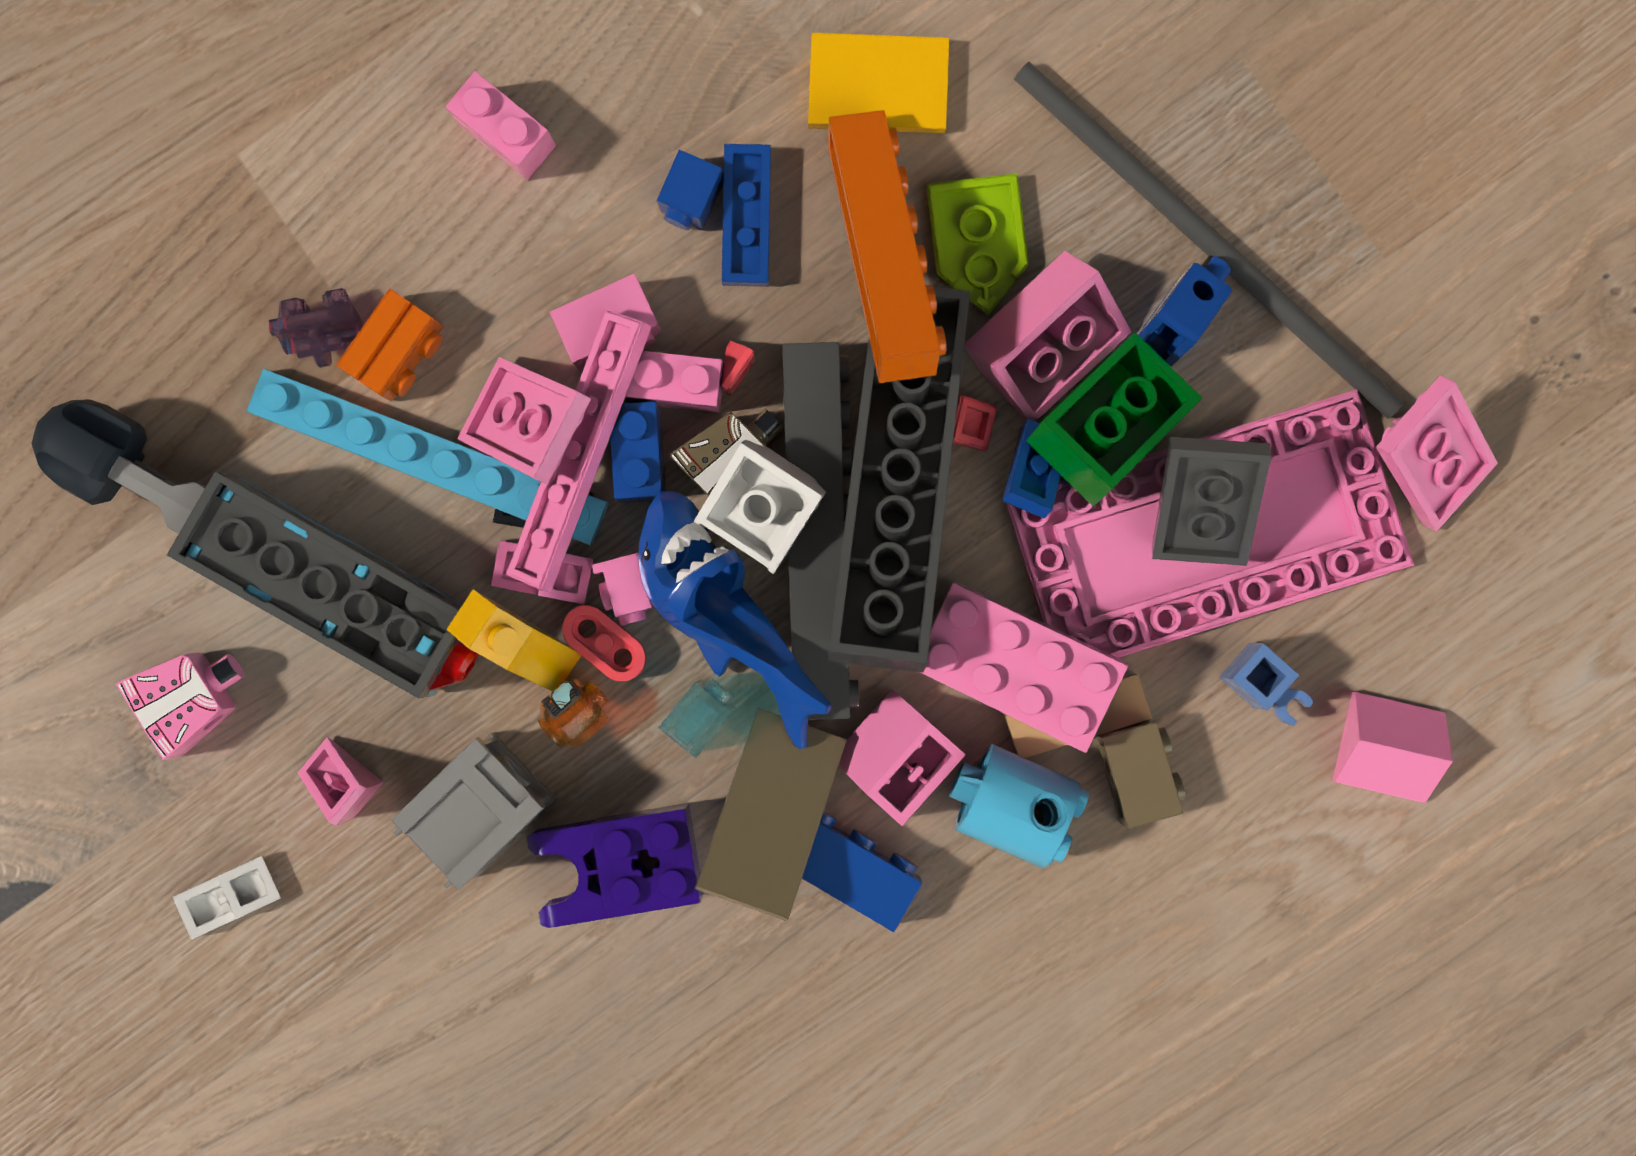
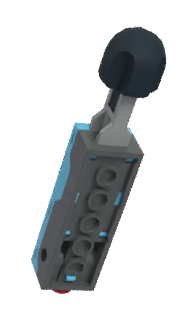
(266, 552)

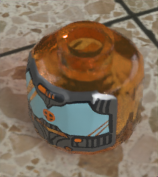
(573, 712)

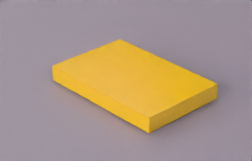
(880, 73)

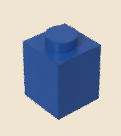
(690, 191)

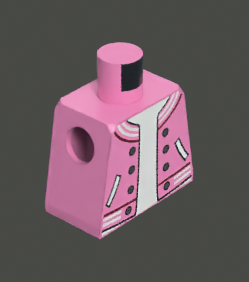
(181, 700)

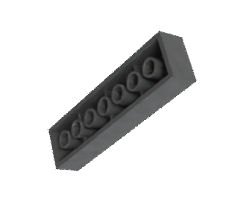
(898, 507)

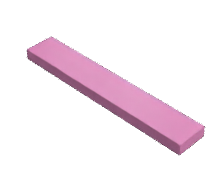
(562, 500)

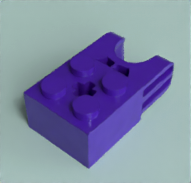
(608, 865)

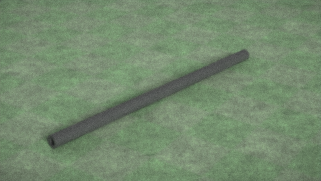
(1209, 240)

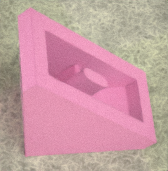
(338, 782)

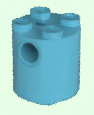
(1001, 801)

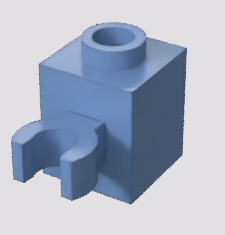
(1264, 681)

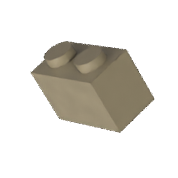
(1141, 773)

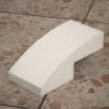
(226, 897)

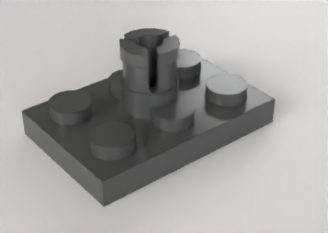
(1210, 500)

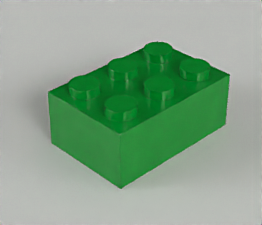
(1113, 419)

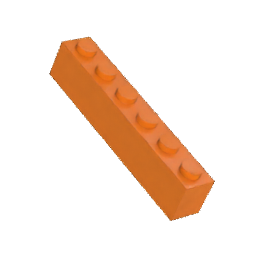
(884, 247)

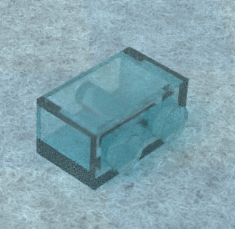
(699, 715)

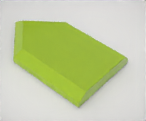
(978, 236)

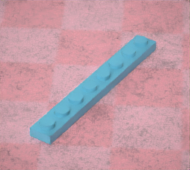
(407, 449)

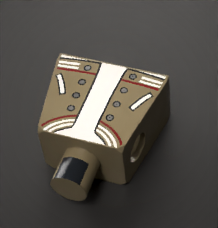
(711, 450)

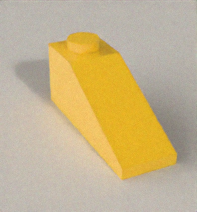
(512, 642)

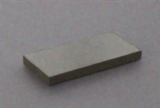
(770, 817)

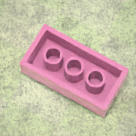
(1022, 666)

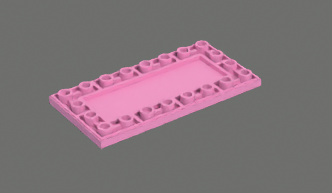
(1317, 530)

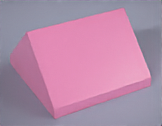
(1393, 748)

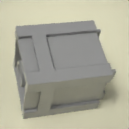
(474, 809)

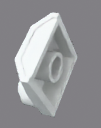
(761, 503)

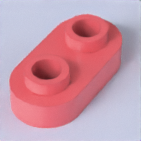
(605, 643)

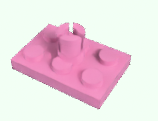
(524, 420)
(1437, 453)

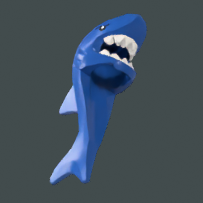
(704, 598)

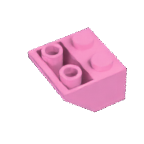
(898, 757)

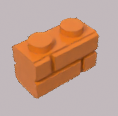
(391, 346)

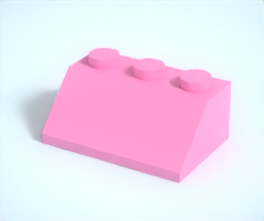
(1048, 336)

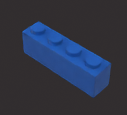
(860, 875)

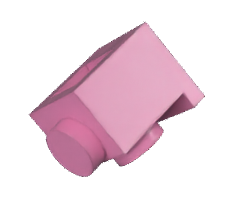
(623, 589)

